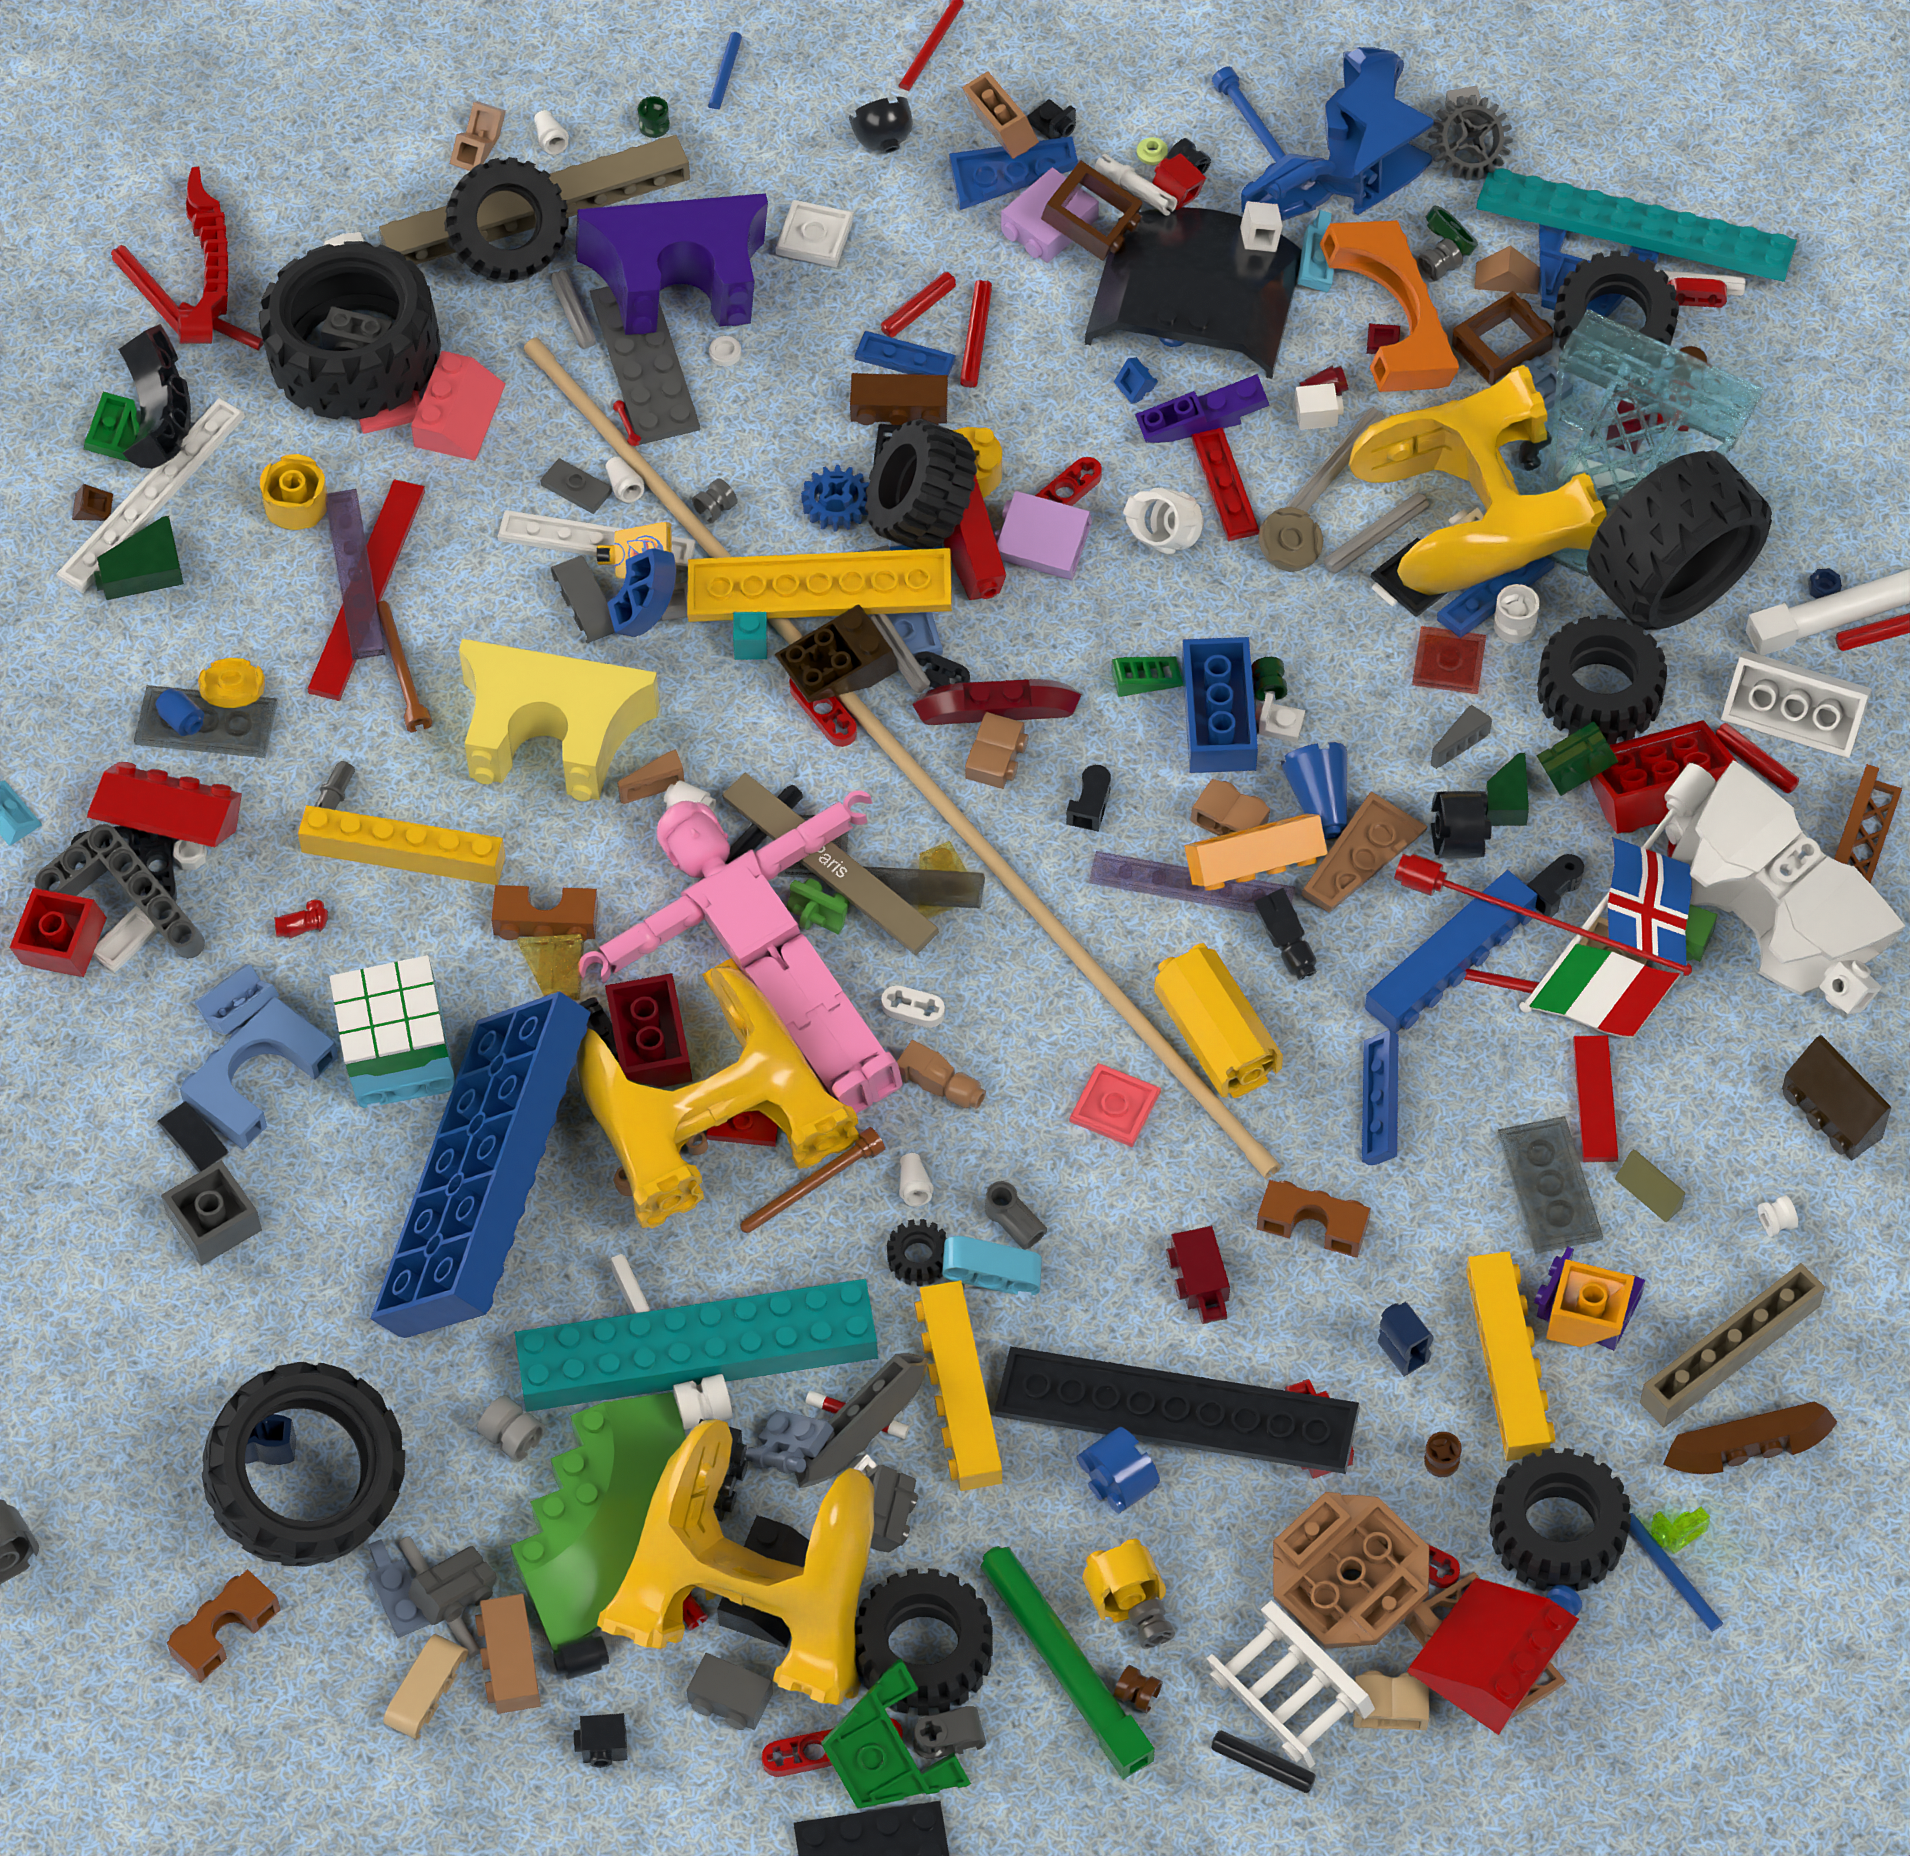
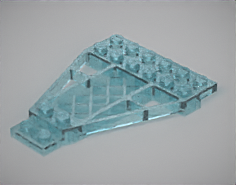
(1649, 376)

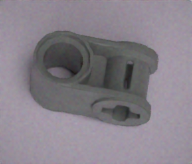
(953, 1733)

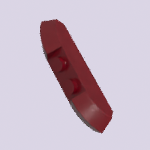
(1009, 698)

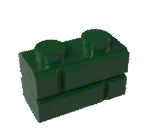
(1577, 758)

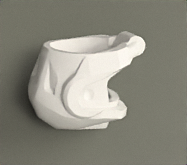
(1174, 519)

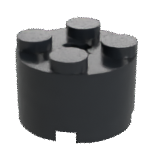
(1460, 824)

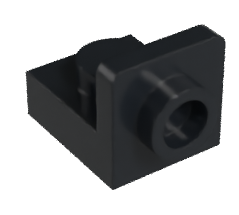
(1053, 120)

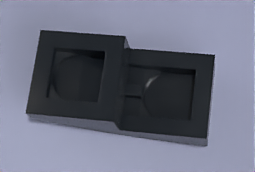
(192, 1136)

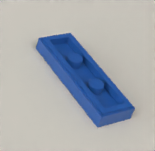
(903, 355)

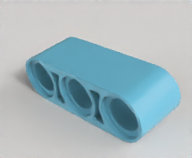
(991, 1265)

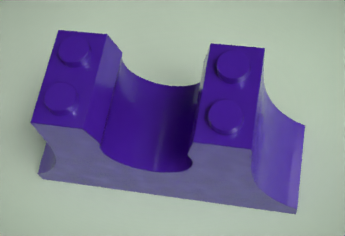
(673, 243)

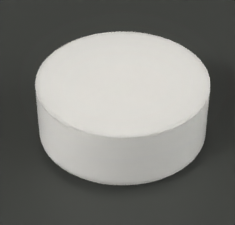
(725, 351)

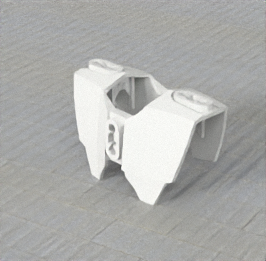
(1799, 919)

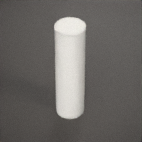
(1384, 594)

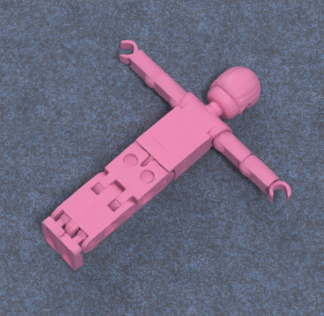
(765, 941)

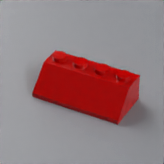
(166, 804)

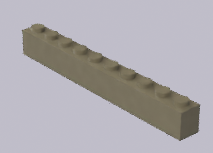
(582, 186)

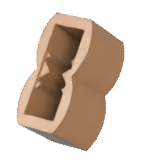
(995, 751)
(1225, 810)

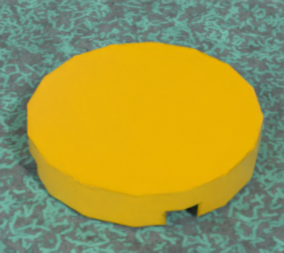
(231, 683)

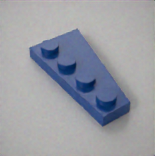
(993, 173)

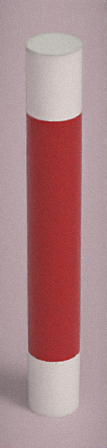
(833, 1406)

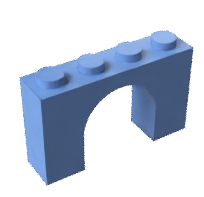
(272, 1030)

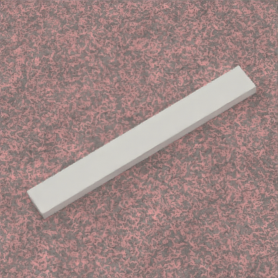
(152, 493)

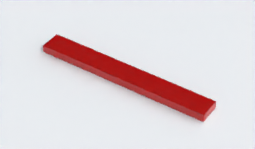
(383, 552)

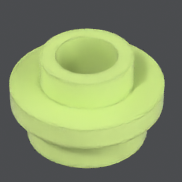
(1152, 157)

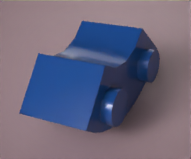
(644, 593)

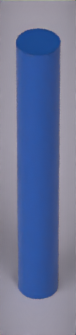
(725, 70)

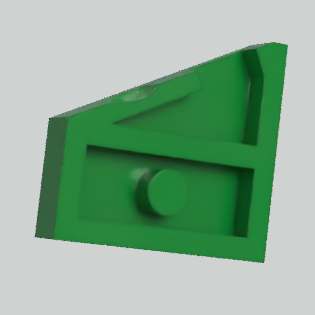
(113, 427)

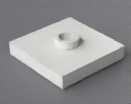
(814, 233)

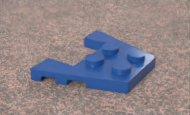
(1556, 265)

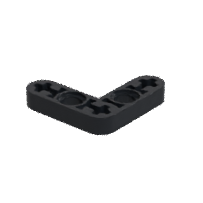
(148, 853)

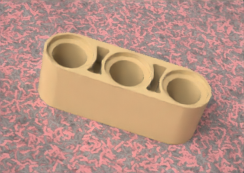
(424, 1685)

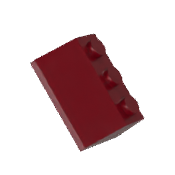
(649, 1031)

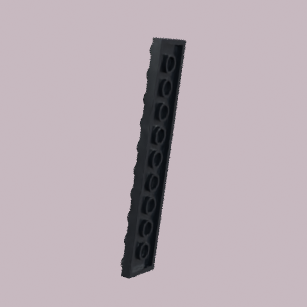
(1178, 1409)

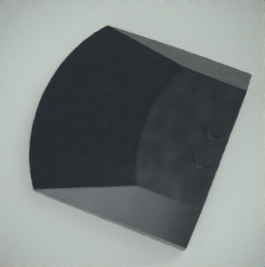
(1198, 285)

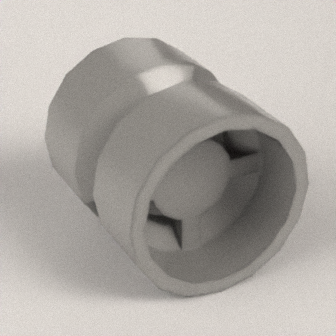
(506, 1424)

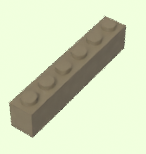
(1732, 1345)

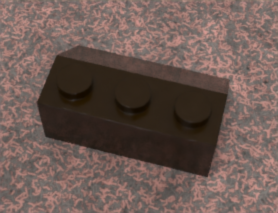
(1836, 1099)

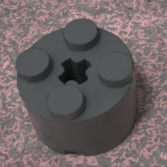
(16, 1543)

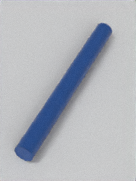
(1674, 1574)

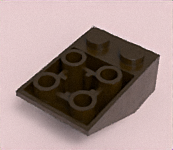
(839, 657)

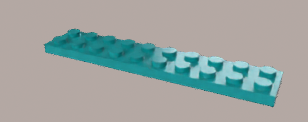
(1637, 224)

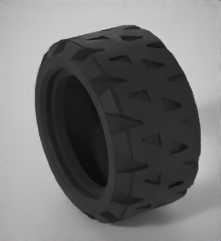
(359, 379)
(1679, 540)
(349, 1403)

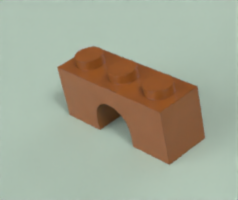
(516, 916)
(1287, 1205)
(243, 1602)

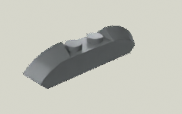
(866, 1416)

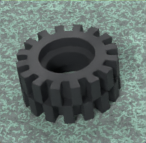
(911, 1235)

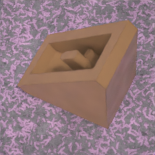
(1507, 272)

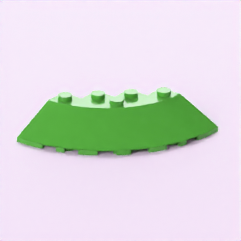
(598, 1513)

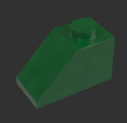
(1508, 794)

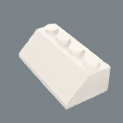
(1796, 704)

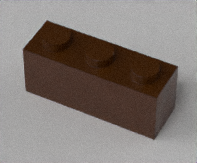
(898, 398)

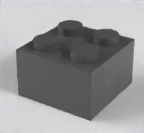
(211, 1212)

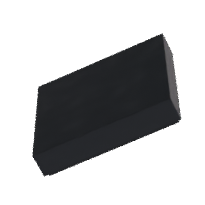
(1389, 579)

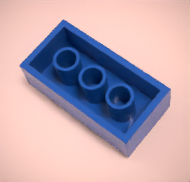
(1219, 705)

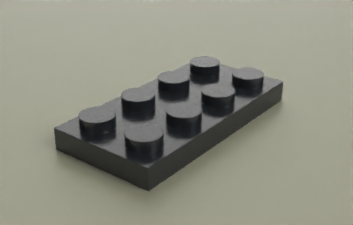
(882, 1832)

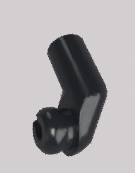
(1529, 451)

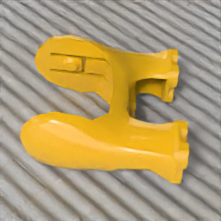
(1465, 442)
(653, 1123)
(687, 1550)

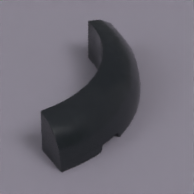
(161, 396)

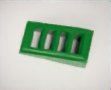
(1137, 685)

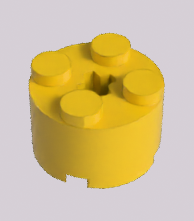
(988, 457)
(294, 492)
(1122, 1579)

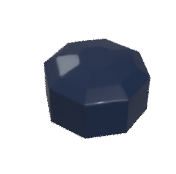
(1824, 582)

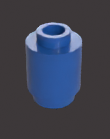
(180, 712)

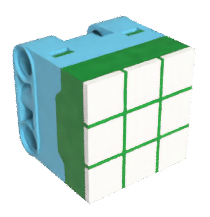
(393, 1032)

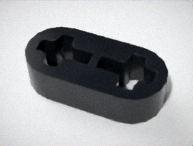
(942, 669)

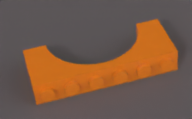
(1383, 255)

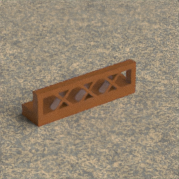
(1856, 817)

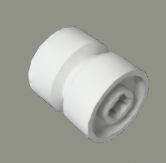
(1516, 613)
(703, 1401)

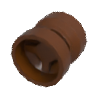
(1444, 1446)
(1137, 1688)

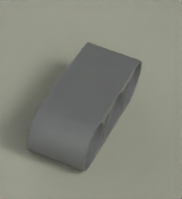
(585, 597)

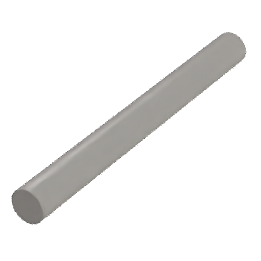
(457, 1626)

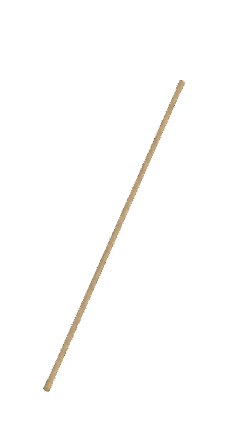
(1254, 1151)

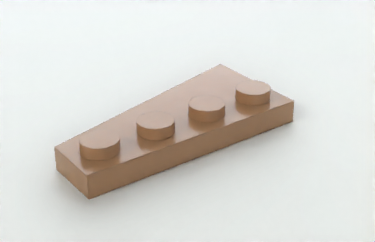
(1365, 846)

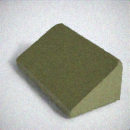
(1650, 1186)

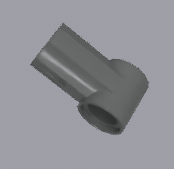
(1014, 1217)

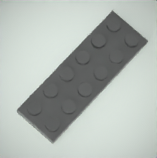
(646, 374)

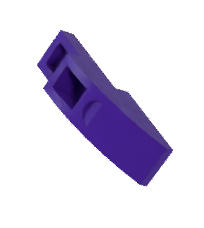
(1194, 414)

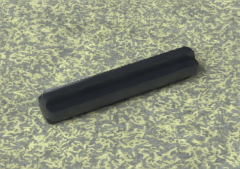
(1263, 1761)

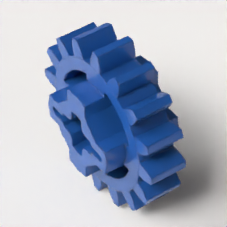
(835, 498)

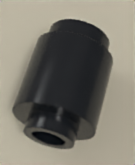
(581, 1656)

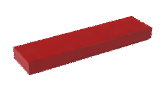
(1225, 484)
(1595, 1098)

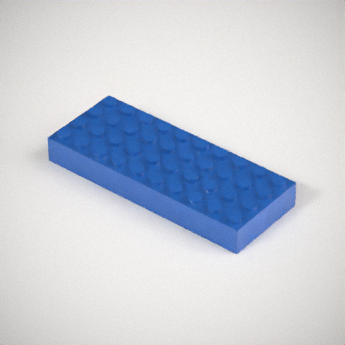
(481, 1166)

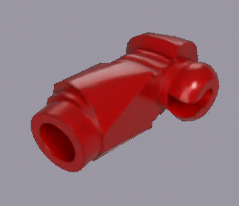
(302, 921)

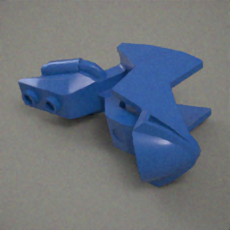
(1365, 140)

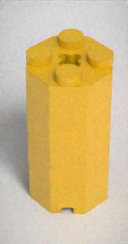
(1217, 1021)

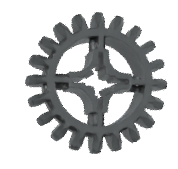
(1492, 123)

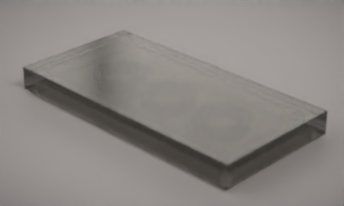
(224, 730)
(1550, 1184)

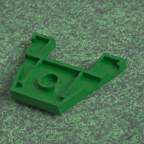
(873, 1755)

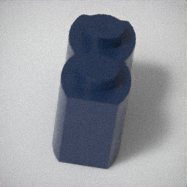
(1404, 1338)
(272, 1441)

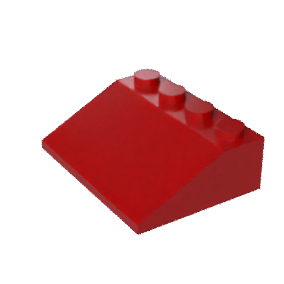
(1635, 787)
(1492, 1650)

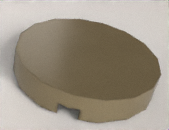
(1290, 539)

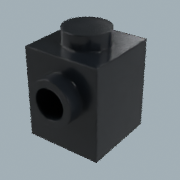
(602, 1739)

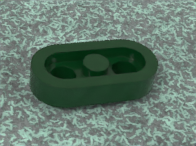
(1447, 226)

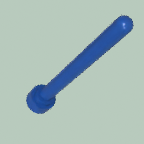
(1228, 82)

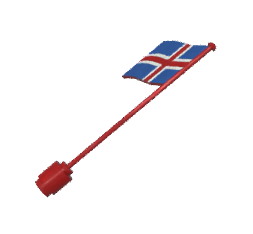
(1644, 905)

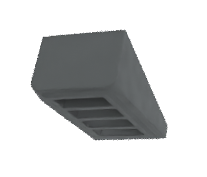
(1463, 734)

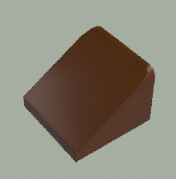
(92, 504)

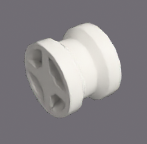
(1778, 1215)

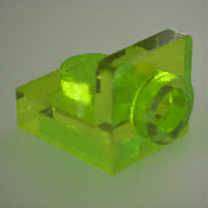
(1683, 1531)

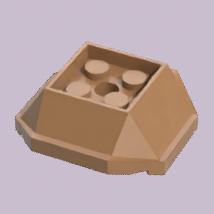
(1341, 1536)

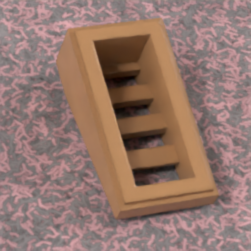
(651, 778)

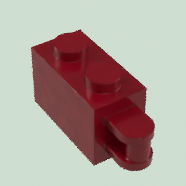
(1200, 1272)

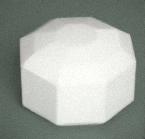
(189, 854)

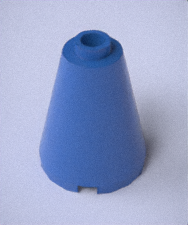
(1320, 783)

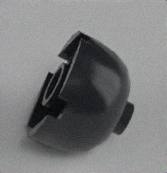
(882, 124)

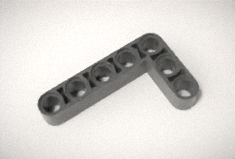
(133, 881)

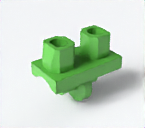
(817, 907)

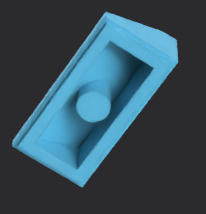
(15, 816)

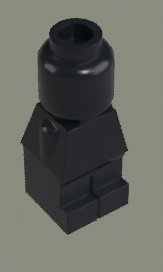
(1286, 933)

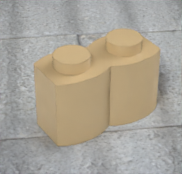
(1397, 1701)

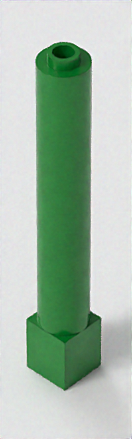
(1117, 1732)

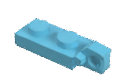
(1313, 266)

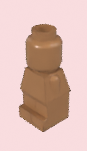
(938, 1077)

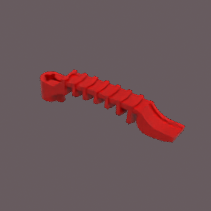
(209, 225)

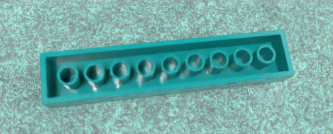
(694, 1342)

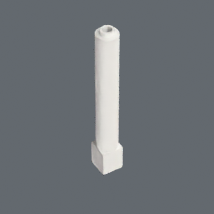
(1782, 626)

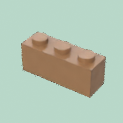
(1000, 114)
(508, 1654)

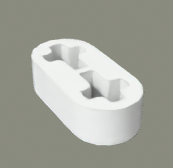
(913, 1006)

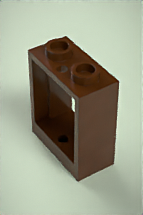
(1078, 230)
(1481, 357)

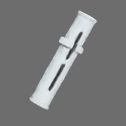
(1127, 179)

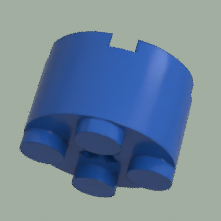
(1119, 1469)

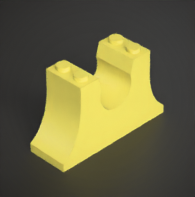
(556, 696)

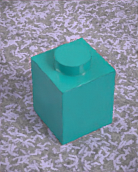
(750, 635)

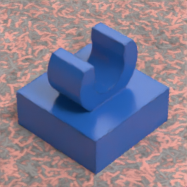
(1135, 380)

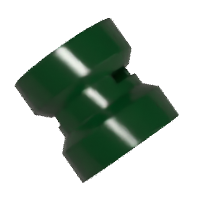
(653, 117)
(1268, 677)

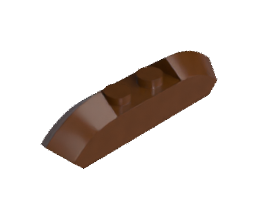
(1735, 1441)

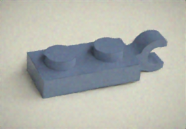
(392, 1587)

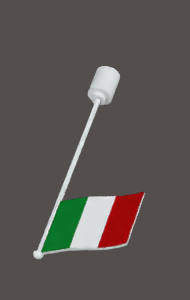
(1600, 984)

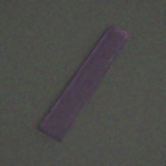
(354, 574)
(1176, 883)

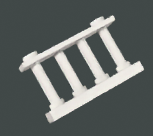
(1301, 1650)

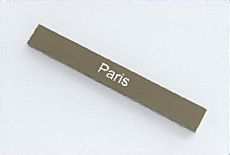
(835, 867)

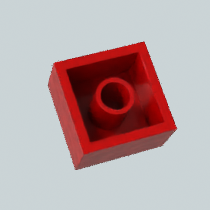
(58, 932)

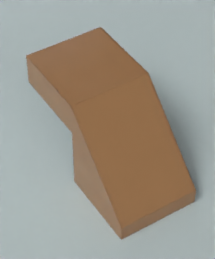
(480, 137)

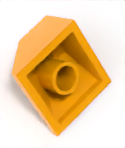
(1589, 1304)

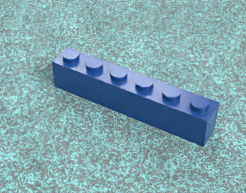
(1448, 953)

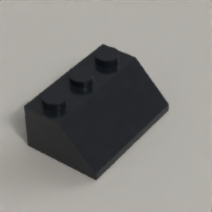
(774, 1542)

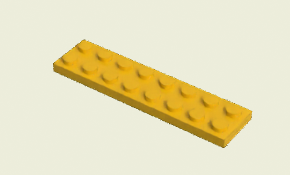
(820, 584)

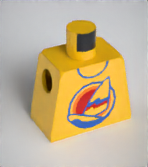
(633, 542)

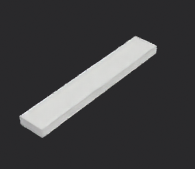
(573, 536)

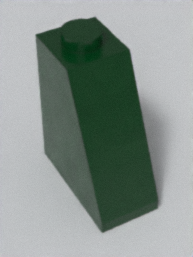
(140, 563)

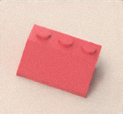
(456, 407)

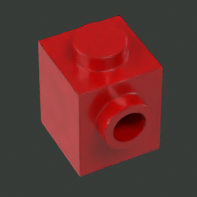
(1179, 179)

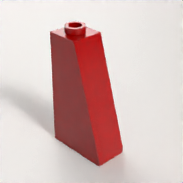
(976, 551)

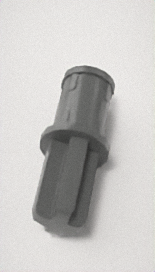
(334, 789)

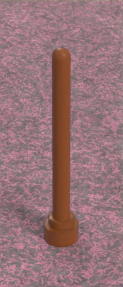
(415, 712)
(867, 1145)

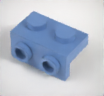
(235, 1000)

